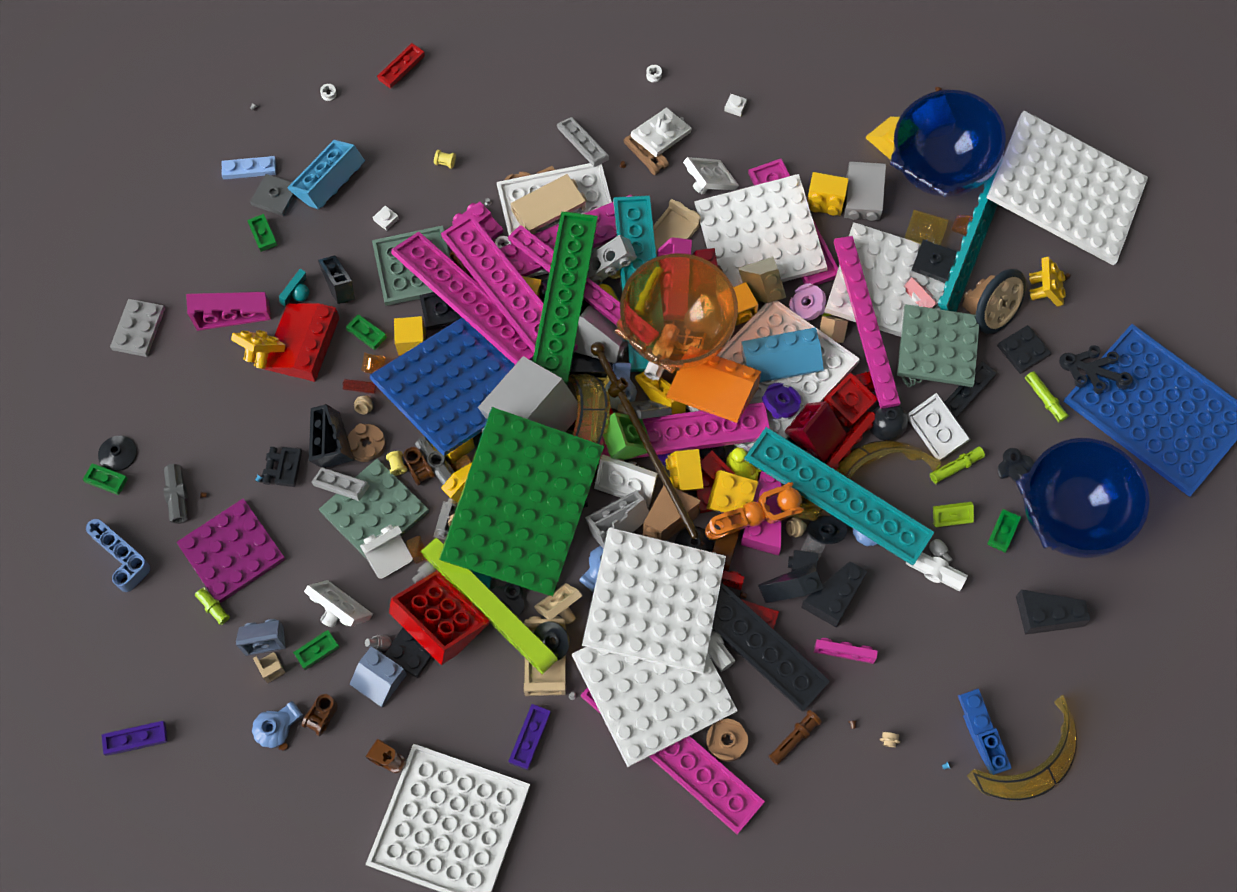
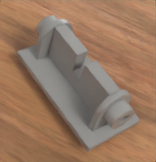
(447, 510)

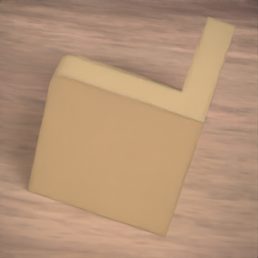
(834, 328)
(269, 667)

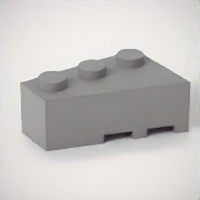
(623, 515)

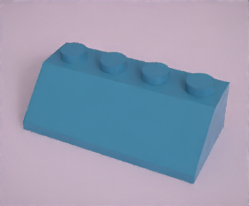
(327, 173)
(784, 354)

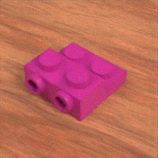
(483, 217)

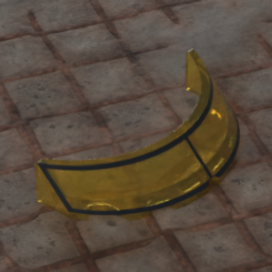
(593, 407)
(874, 450)
(1040, 779)

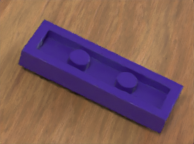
(529, 737)
(134, 738)

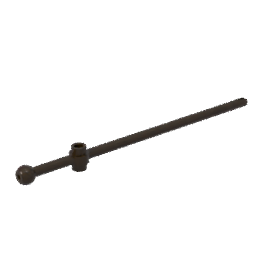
(618, 388)

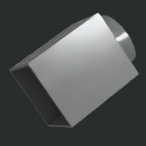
(534, 395)

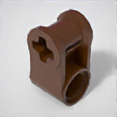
(418, 468)
(319, 715)
(386, 756)

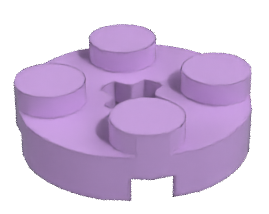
(817, 304)

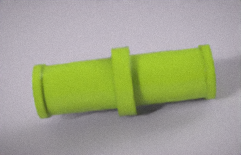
(212, 606)

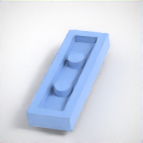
(248, 167)

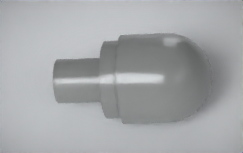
(940, 550)
(423, 571)
(379, 642)

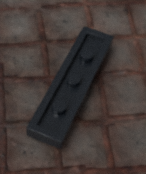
(965, 395)

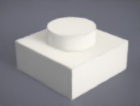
(735, 105)
(385, 218)

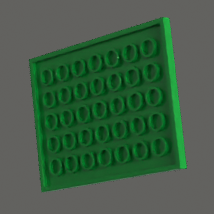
(521, 502)

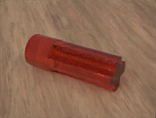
(359, 386)

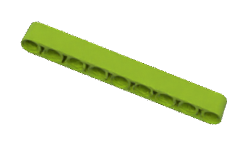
(489, 605)

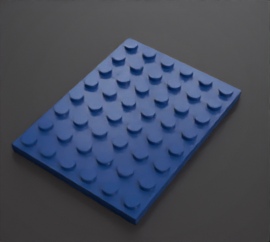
(445, 383)
(1167, 416)

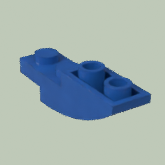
(983, 733)

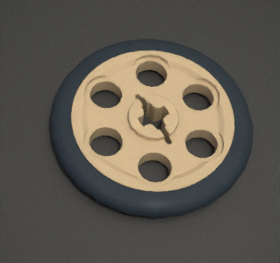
(1001, 301)

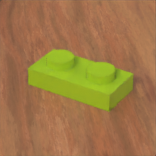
(953, 514)

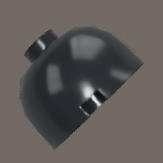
(889, 423)

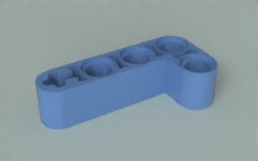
(116, 549)

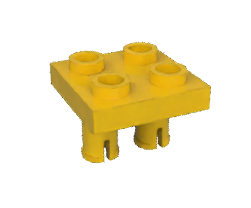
(1052, 282)
(258, 346)

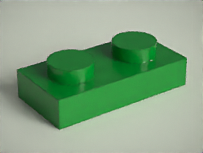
(262, 232)
(366, 332)
(105, 479)
(1003, 530)
(316, 650)

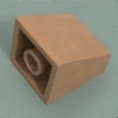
(664, 518)

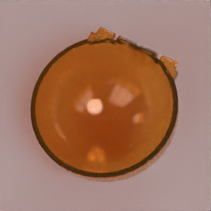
(678, 311)

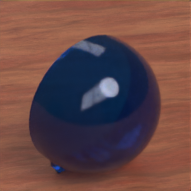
(948, 143)
(1085, 498)

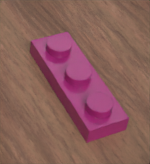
(845, 650)

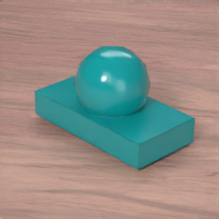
(295, 289)

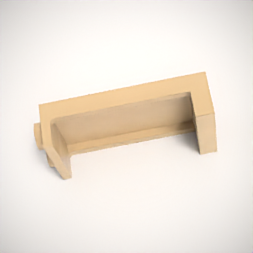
(547, 202)
(675, 222)
(554, 679)

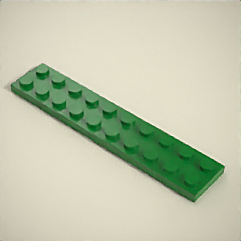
(565, 293)

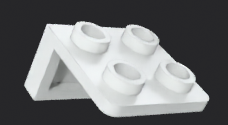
(386, 551)

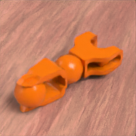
(756, 512)

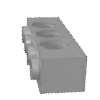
(610, 259)

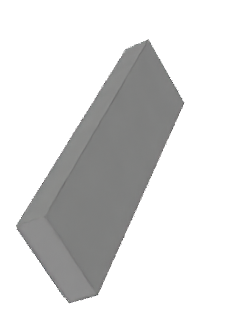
(583, 141)

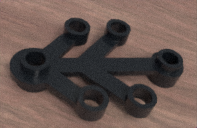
(1093, 369)

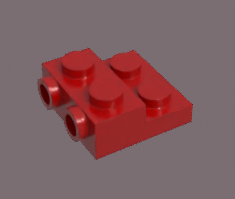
(850, 400)

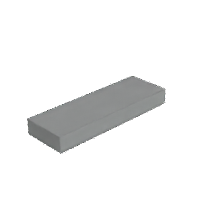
(340, 483)

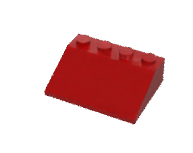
(307, 335)
(437, 616)

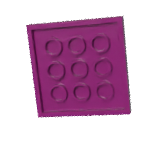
(230, 551)

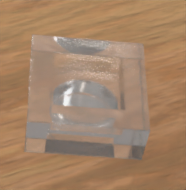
(812, 546)

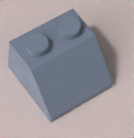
(261, 637)
(377, 676)

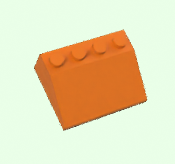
(716, 387)

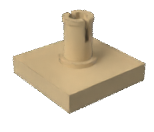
(559, 603)

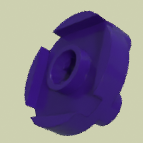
(778, 408)

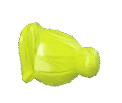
(741, 467)

